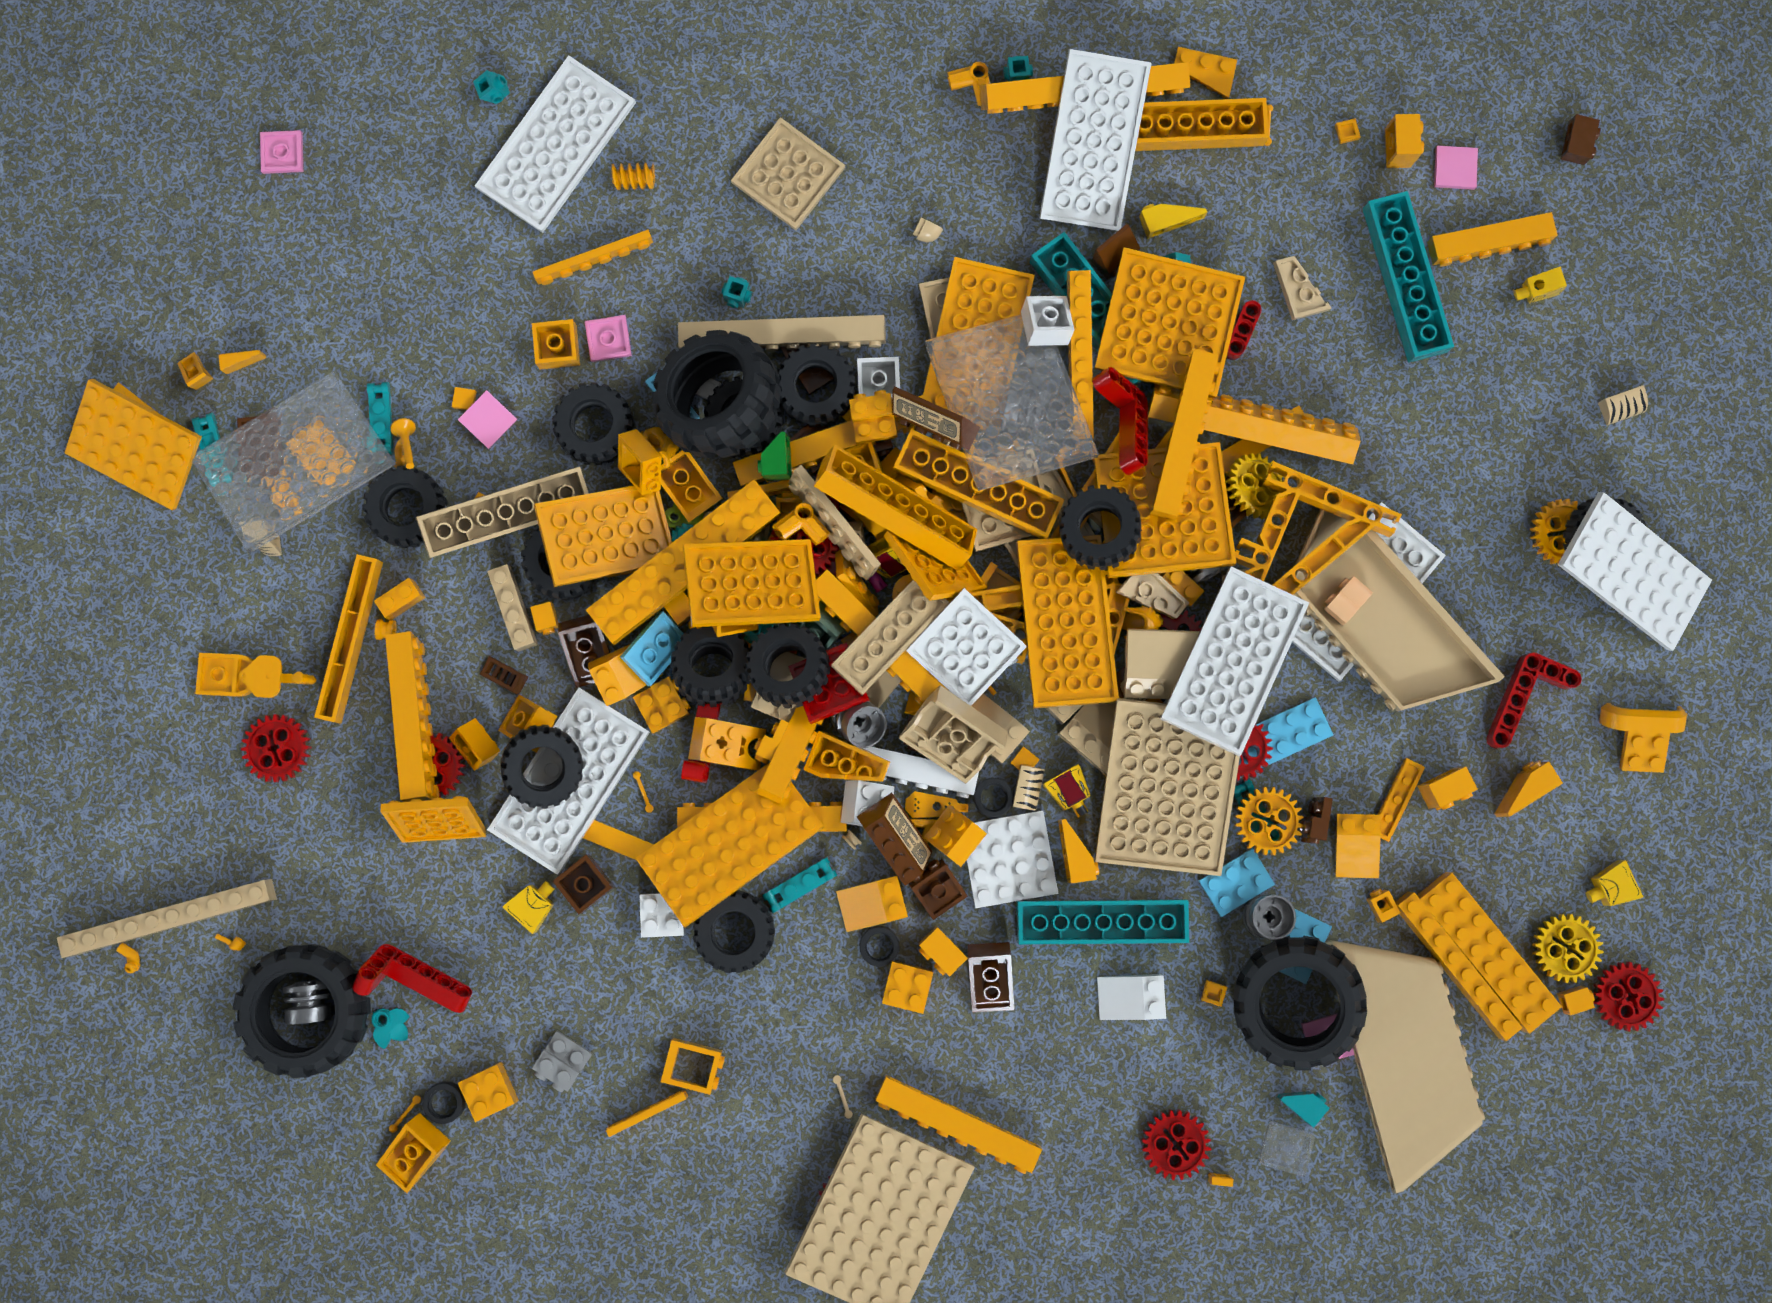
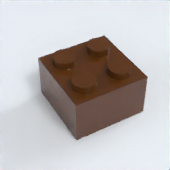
(583, 884)

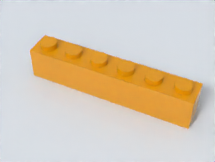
(1491, 239)
(788, 756)

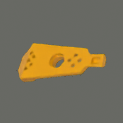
(926, 805)

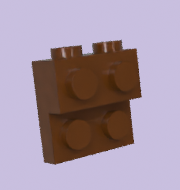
(1316, 826)
(937, 889)

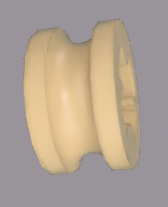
(851, 839)

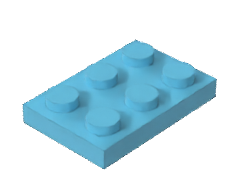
(653, 648)
(1240, 882)
(1310, 927)

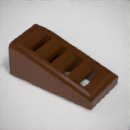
(516, 680)

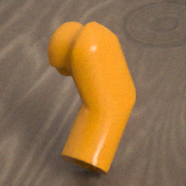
(132, 958)

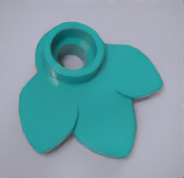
(393, 1027)

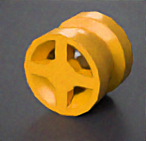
(384, 628)

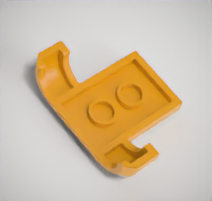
(1645, 734)

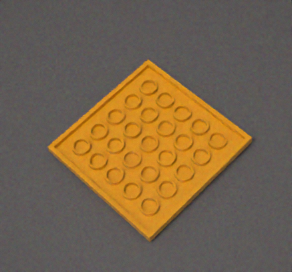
(1165, 312)
(1195, 539)

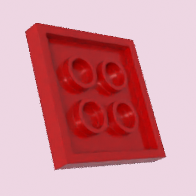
(836, 695)

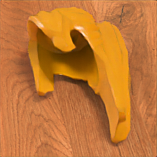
(661, 443)
(1140, 618)

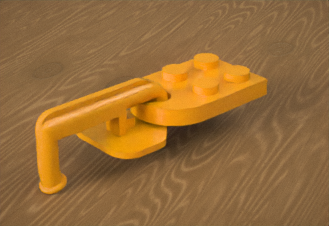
(241, 675)

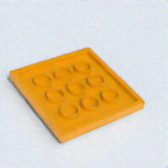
(933, 575)
(433, 819)

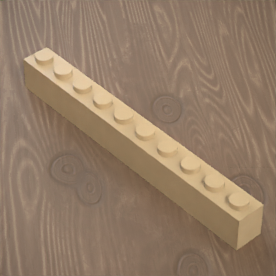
(797, 331)
(166, 918)

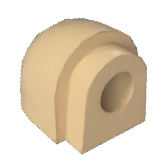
(927, 231)

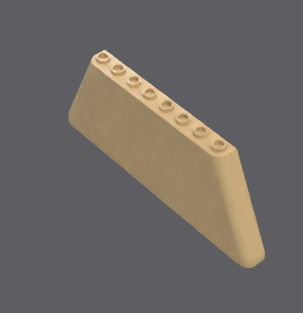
(1401, 632)
(1411, 1062)

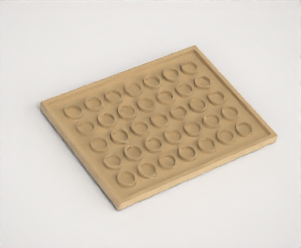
(1164, 795)
(879, 1216)

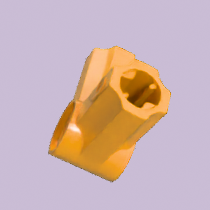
(964, 77)
(793, 522)

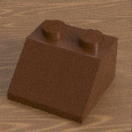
(1109, 254)

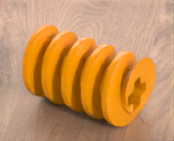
(633, 176)

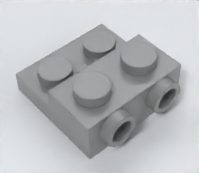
(561, 1062)

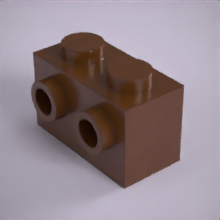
(1580, 139)

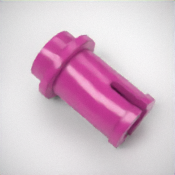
(877, 582)

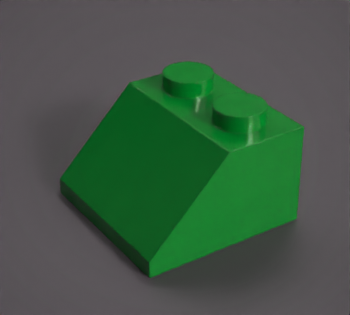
(776, 459)

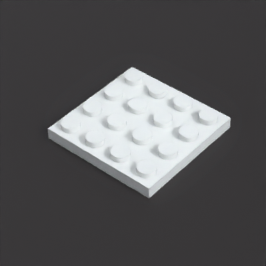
(966, 647)
(1012, 861)

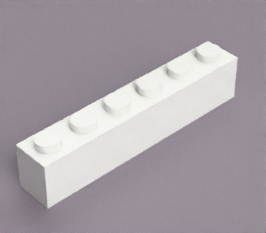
(923, 773)

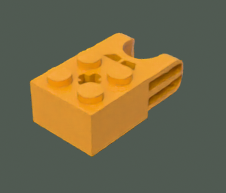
(724, 743)

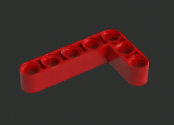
(1249, 323)
(1133, 417)
(1523, 693)
(697, 770)
(413, 974)

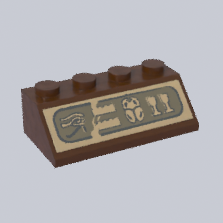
(933, 419)
(896, 838)

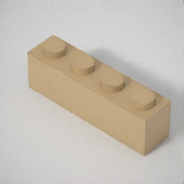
(512, 608)

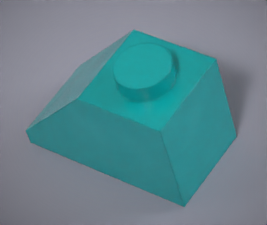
(1306, 1105)

